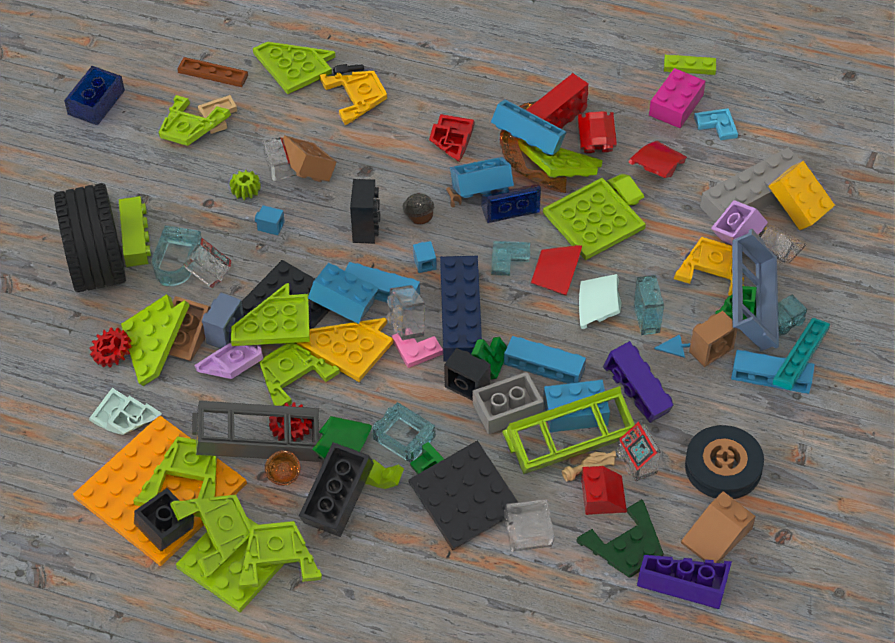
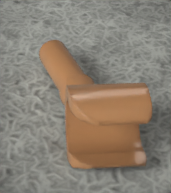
(454, 197)

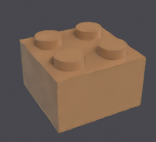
(713, 338)

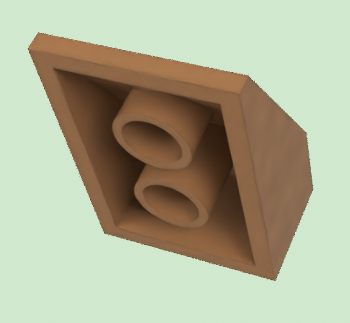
(309, 159)
(191, 330)
(719, 529)

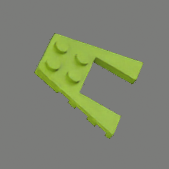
(182, 462)

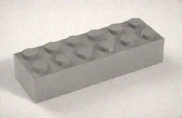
(748, 186)

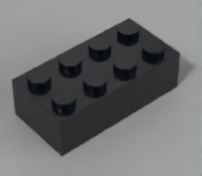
(336, 489)

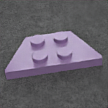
(230, 360)

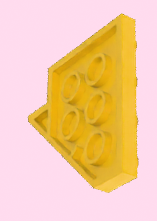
(350, 346)

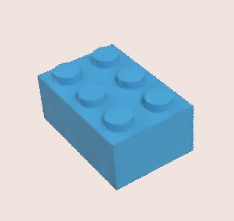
(481, 177)
(343, 293)
(562, 394)

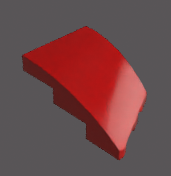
(452, 135)
(658, 159)
(556, 268)

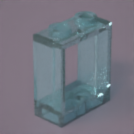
(648, 305)
(414, 448)

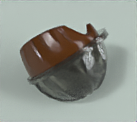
(419, 208)

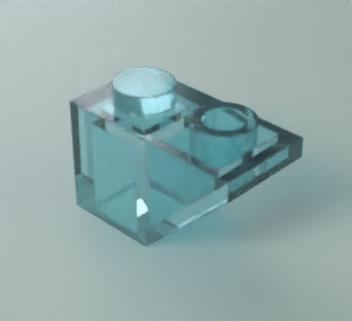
(790, 314)

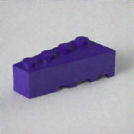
(638, 381)
(685, 578)

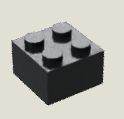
(466, 373)
(159, 521)

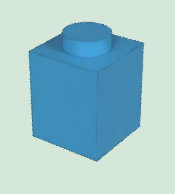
(270, 220)
(424, 257)

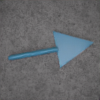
(673, 346)

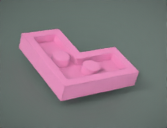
(416, 353)

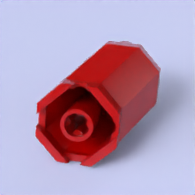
(597, 132)

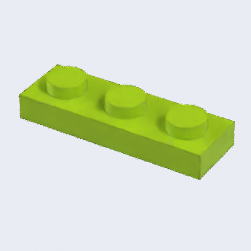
(690, 64)

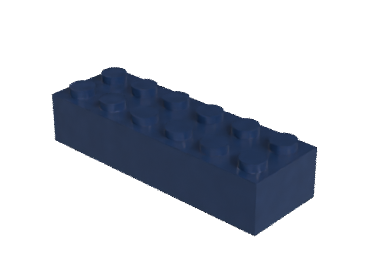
(460, 303)

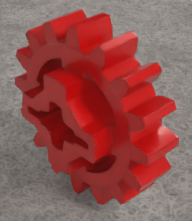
(110, 347)
(297, 427)

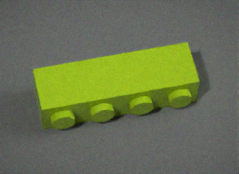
(133, 231)

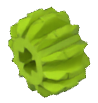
(245, 184)

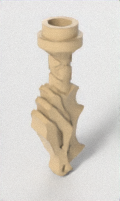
(593, 459)

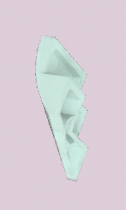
(599, 299)
(122, 413)

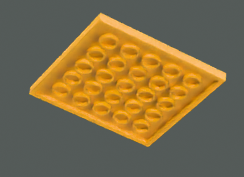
(121, 479)

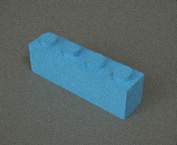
(528, 127)
(381, 279)
(544, 360)
(762, 369)

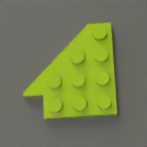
(294, 65)
(563, 162)
(274, 321)
(152, 336)

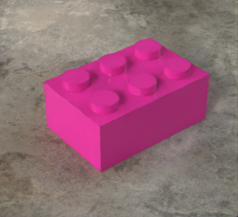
(677, 98)

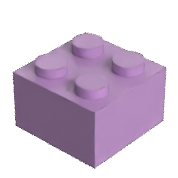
(738, 221)

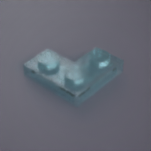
(505, 252)

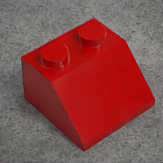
(602, 491)

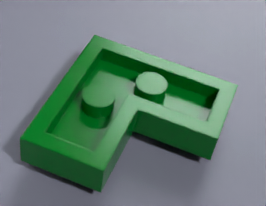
(493, 355)

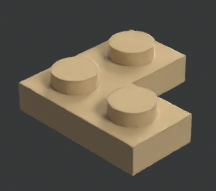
(225, 102)

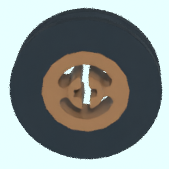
(726, 444)

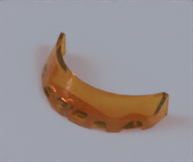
(513, 155)

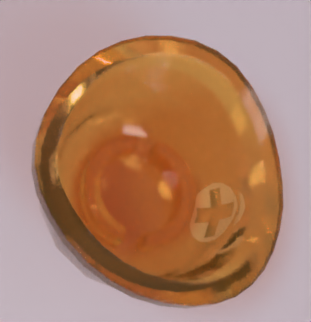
(282, 468)

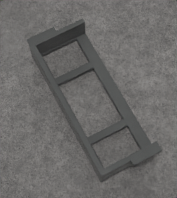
(253, 447)

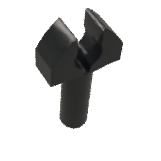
(343, 68)

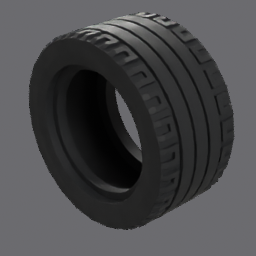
(89, 237)

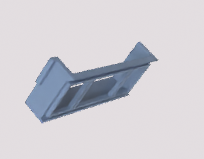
(763, 327)

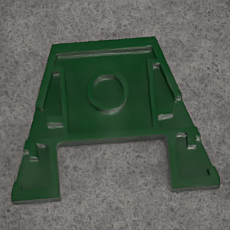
(628, 549)

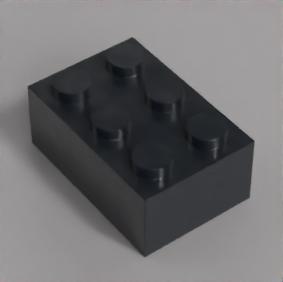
(364, 211)

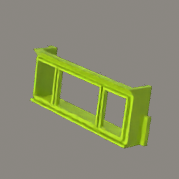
(515, 445)

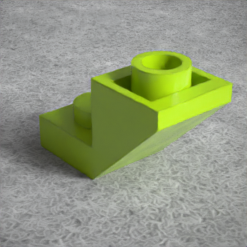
(626, 189)
(384, 477)

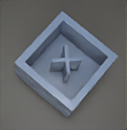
(218, 321)

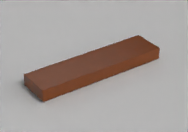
(212, 72)

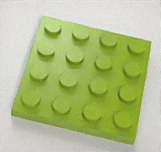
(594, 218)
(225, 579)

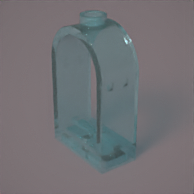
(174, 236)

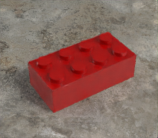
(562, 102)

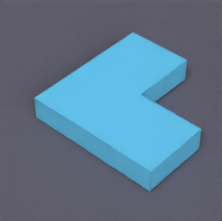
(717, 119)

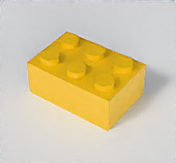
(801, 195)

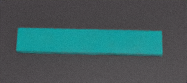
(801, 354)

